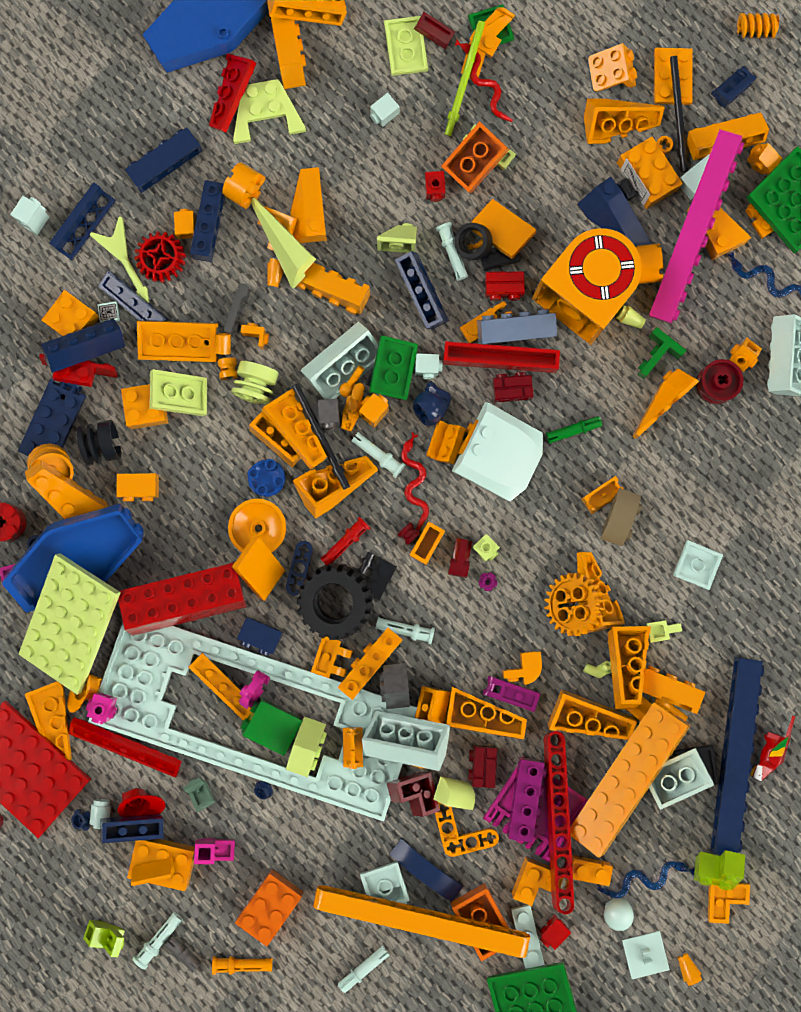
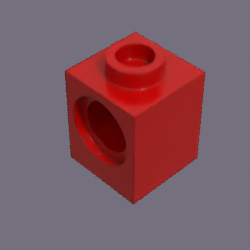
(554, 933)

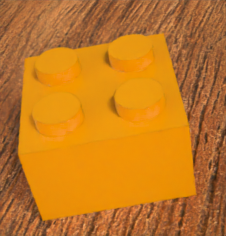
(69, 315)
(136, 408)

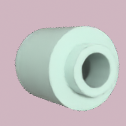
(99, 810)

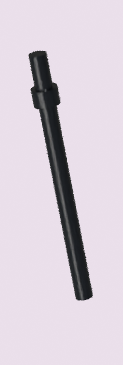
(682, 151)
(337, 470)

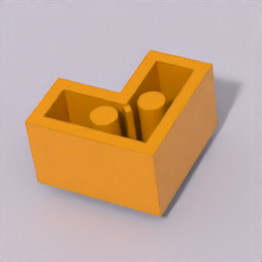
(531, 878)

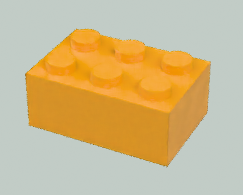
(653, 170)
(159, 849)

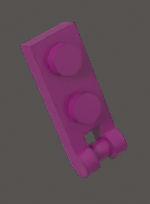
(512, 694)

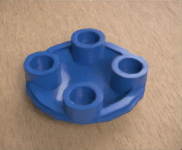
(266, 477)

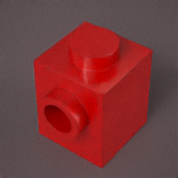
(435, 186)

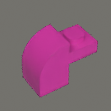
(211, 849)

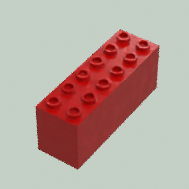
(181, 599)

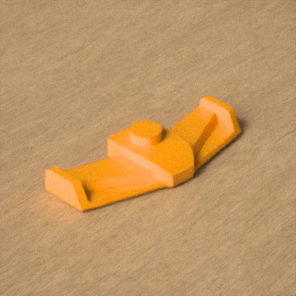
(489, 42)

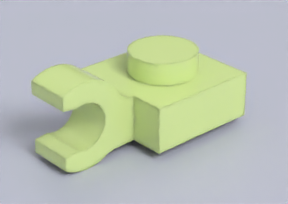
(660, 630)

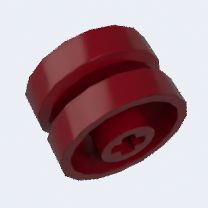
(727, 374)

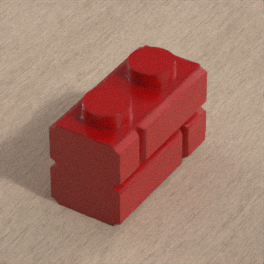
(504, 285)

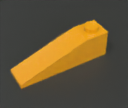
(323, 491)

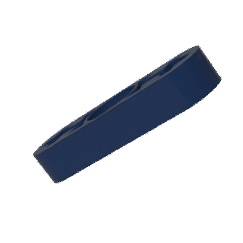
(297, 552)

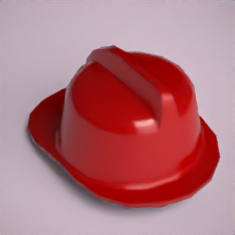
(139, 803)

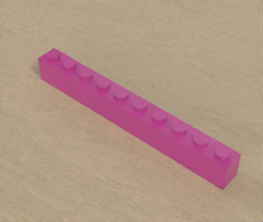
(697, 222)

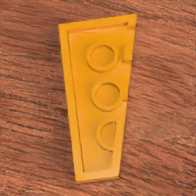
(290, 421)
(50, 715)

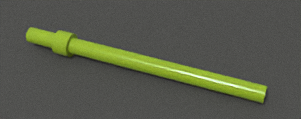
(453, 115)

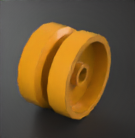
(53, 456)

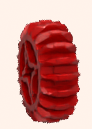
(162, 241)

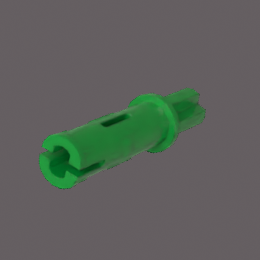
(574, 429)

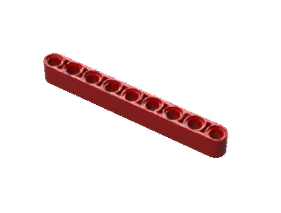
(563, 830)

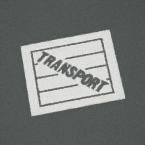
(635, 182)

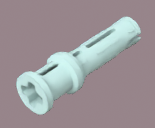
(448, 242)
(385, 460)
(415, 632)
(151, 947)

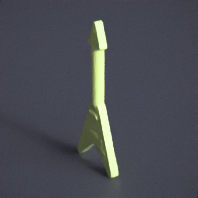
(118, 247)

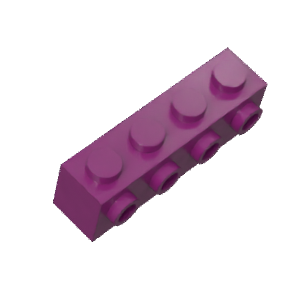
(525, 799)

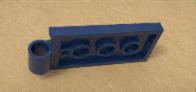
(53, 416)

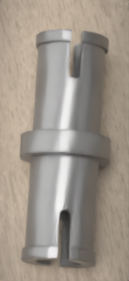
(182, 953)

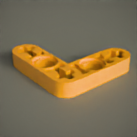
(454, 837)

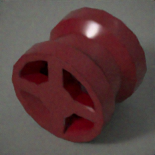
(408, 533)

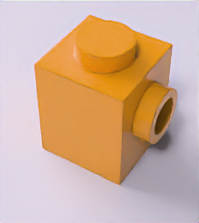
(763, 158)

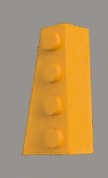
(585, 716)

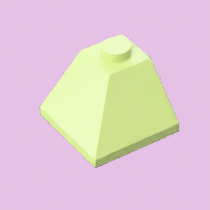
(398, 239)

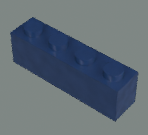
(163, 159)
(82, 345)

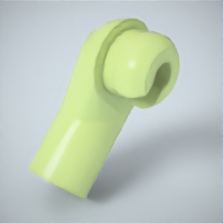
(598, 671)

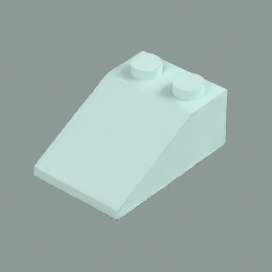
(680, 779)

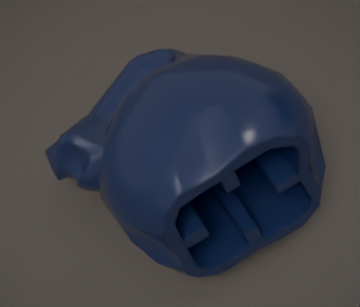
(431, 404)

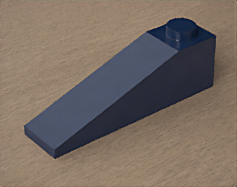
(610, 210)

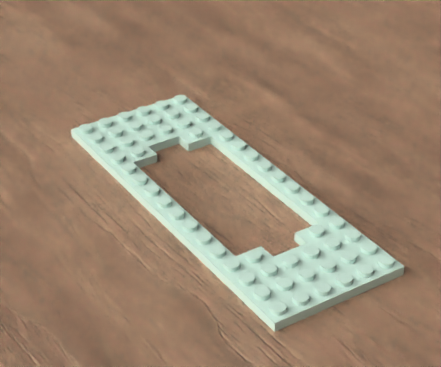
(139, 678)

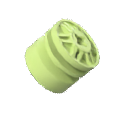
(254, 383)

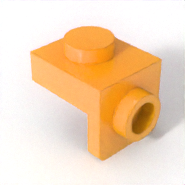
(253, 330)

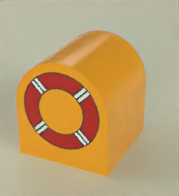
(590, 281)

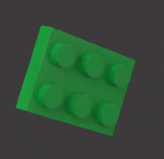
(393, 368)

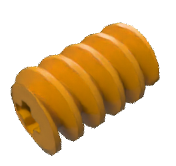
(758, 24)

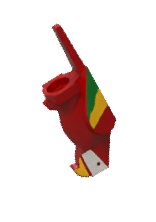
(772, 753)

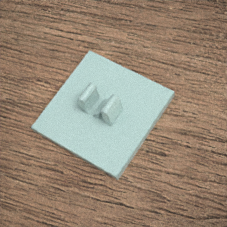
(645, 955)

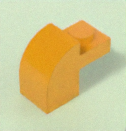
(530, 668)

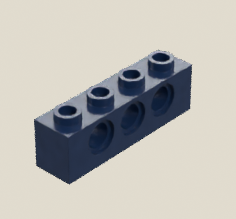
(208, 221)
(421, 290)

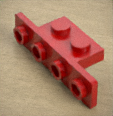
(82, 373)

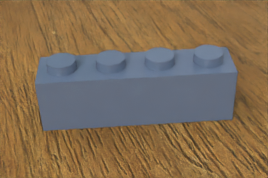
(516, 327)

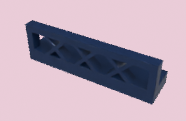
(77, 216)

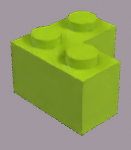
(721, 870)

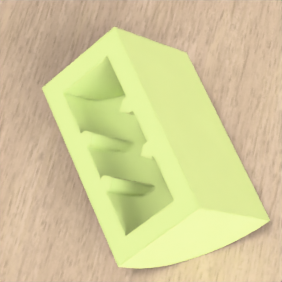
(455, 793)

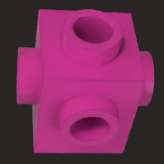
(102, 701)

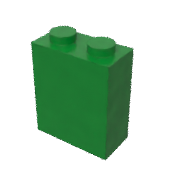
(270, 726)

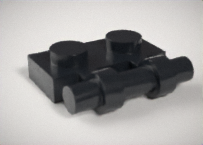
(380, 576)

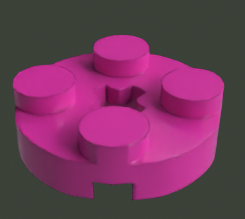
(254, 690)

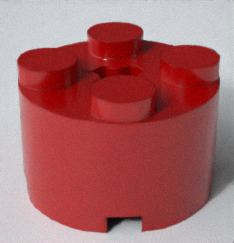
(14, 525)

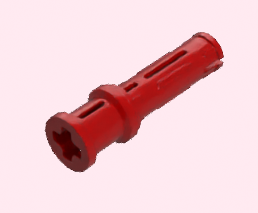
(351, 535)

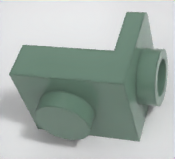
(199, 793)

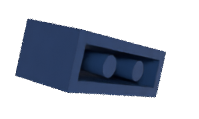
(131, 828)

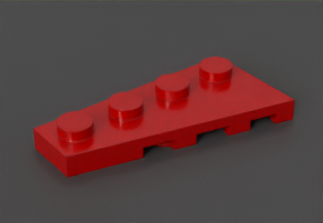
(234, 83)

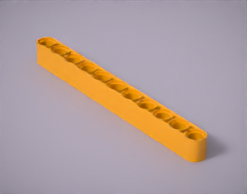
(422, 921)

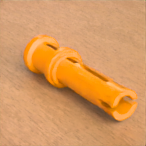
(232, 965)

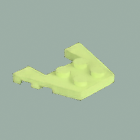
(264, 102)

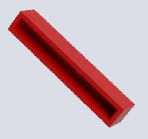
(501, 357)

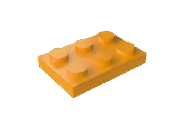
(662, 75)

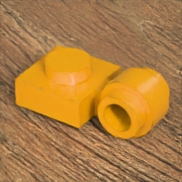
(759, 224)

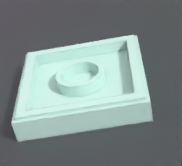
(697, 565)

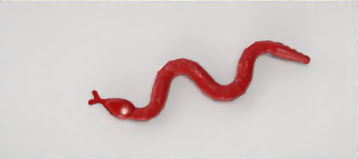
(485, 82)
(416, 482)

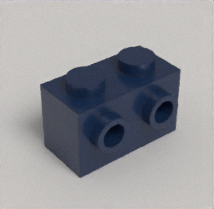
(260, 636)

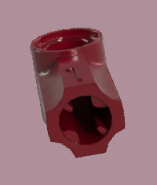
(460, 561)

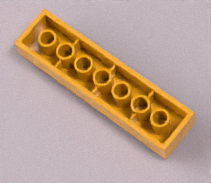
(628, 779)

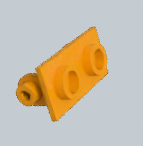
(352, 747)

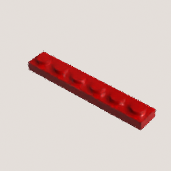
(127, 748)

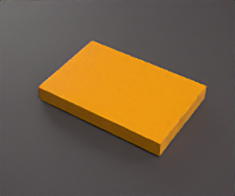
(507, 229)
(258, 568)

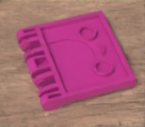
(504, 801)

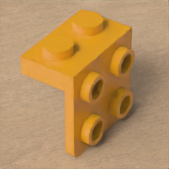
(612, 68)

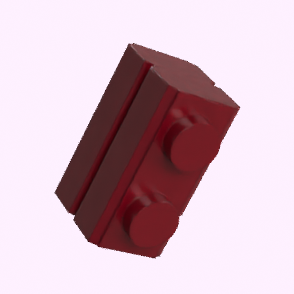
(512, 387)
(483, 766)

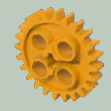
(575, 623)

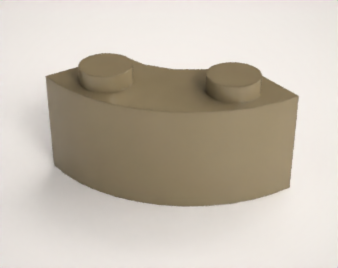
(621, 517)

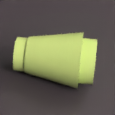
(630, 317)

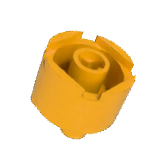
(243, 185)
(651, 263)

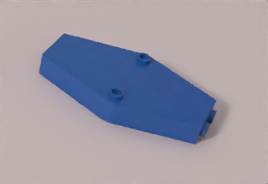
(201, 30)
(92, 540)

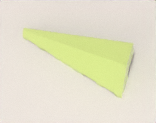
(290, 253)

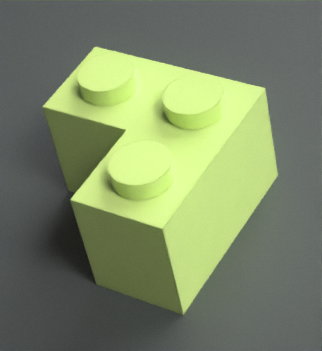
(306, 747)

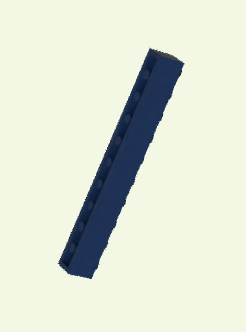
(736, 756)

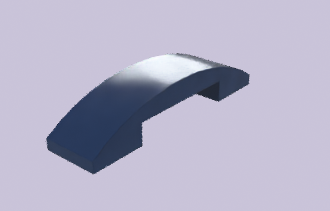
(425, 870)

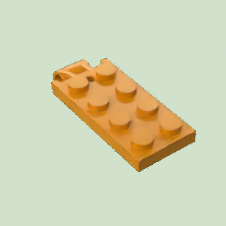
(181, 341)

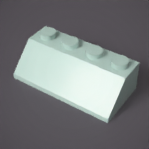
(785, 356)
(340, 361)
(406, 740)

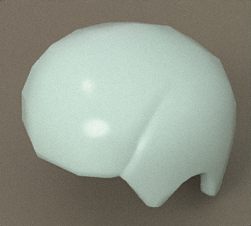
(618, 914)

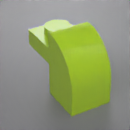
(106, 936)

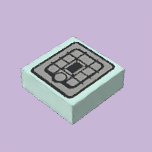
(108, 311)

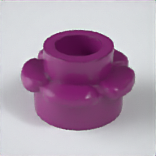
(487, 586)

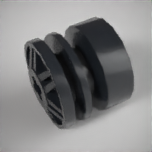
(95, 443)

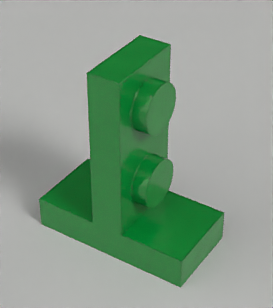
(666, 344)

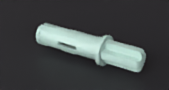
(363, 969)

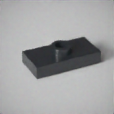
(496, 258)

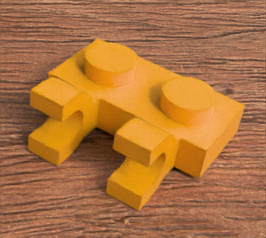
(326, 658)

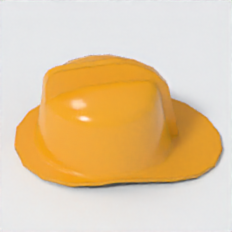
(91, 687)

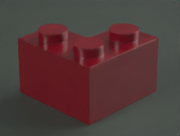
(416, 789)

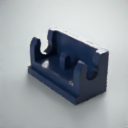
(733, 86)

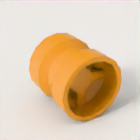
(228, 368)

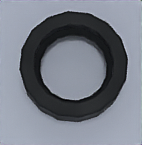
(460, 236)

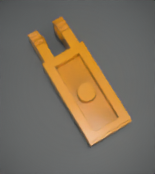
(470, 330)

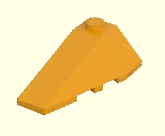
(613, 117)
(308, 207)
(673, 388)
(612, 613)

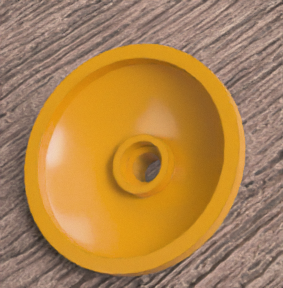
(253, 513)

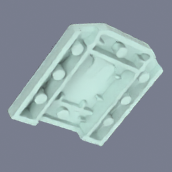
(500, 453)

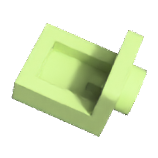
(486, 548)

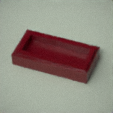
(434, 30)

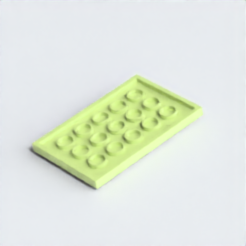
(69, 623)

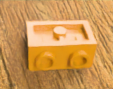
(445, 442)

